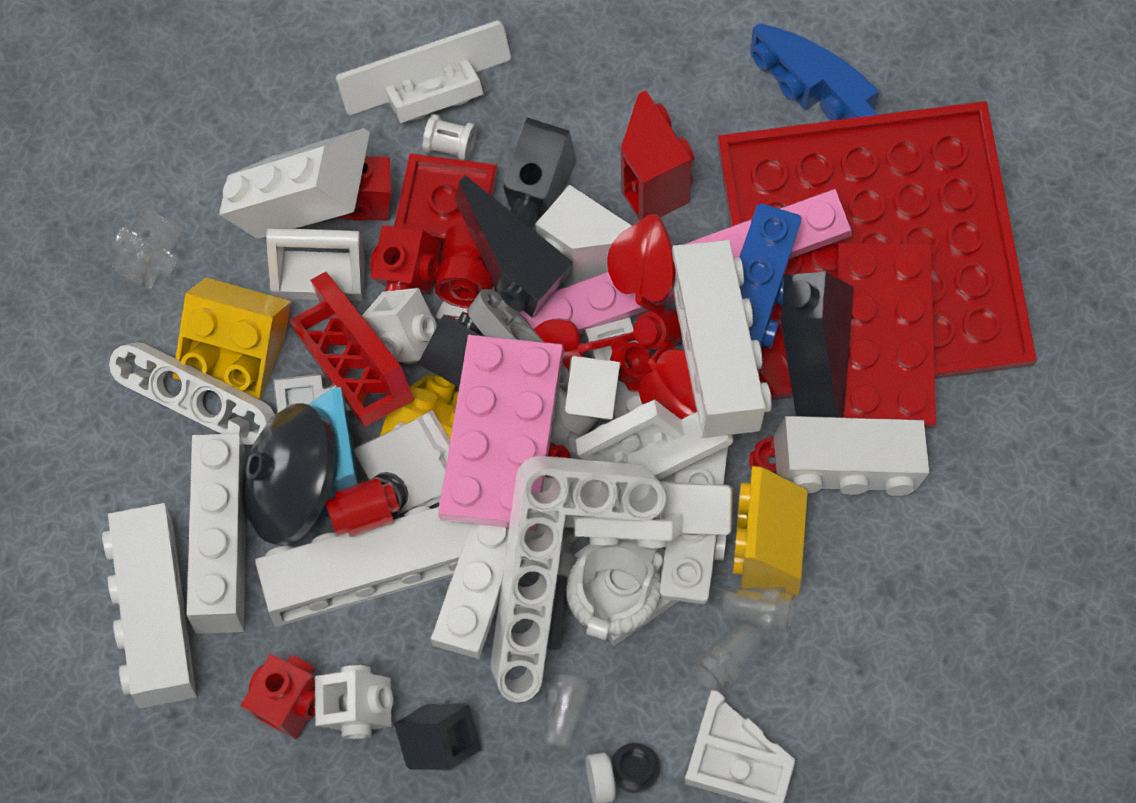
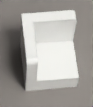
(592, 387)

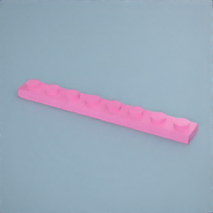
(600, 302)

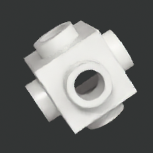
(402, 323)
(353, 701)

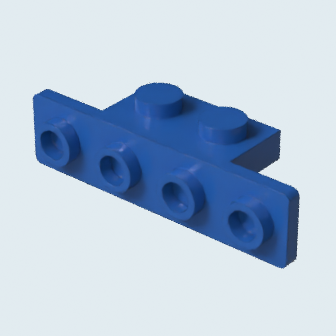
(764, 266)

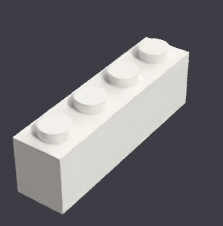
(718, 339)
(217, 534)
(150, 606)

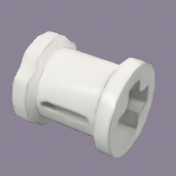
(449, 138)

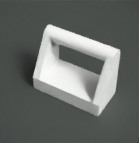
(293, 270)

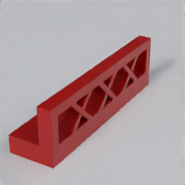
(362, 351)

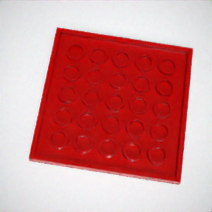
(901, 182)

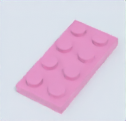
(498, 423)

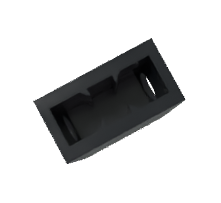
(538, 169)

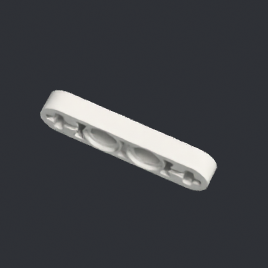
(191, 395)

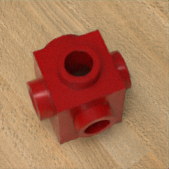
(373, 191)
(405, 259)
(282, 694)

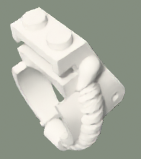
(625, 556)

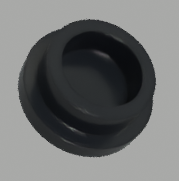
(635, 767)

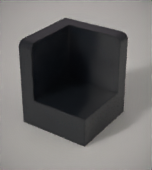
(437, 736)

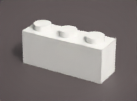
(852, 454)

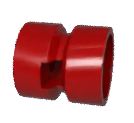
(462, 269)

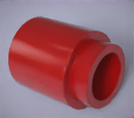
(362, 507)

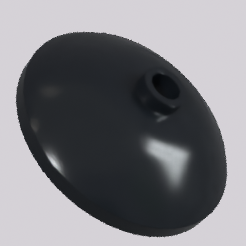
(289, 473)

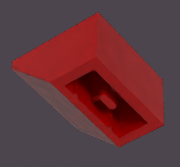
(654, 161)

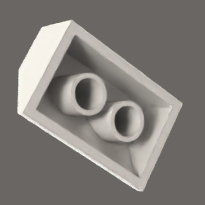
(297, 186)

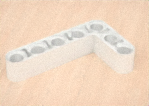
(543, 554)

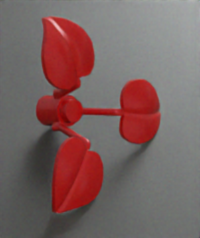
(644, 265)

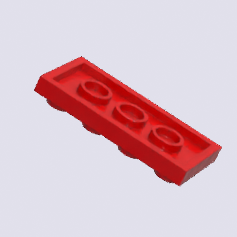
(889, 331)

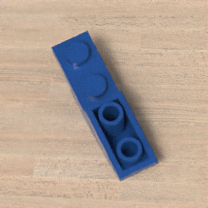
(812, 74)

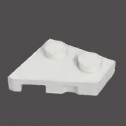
(737, 758)

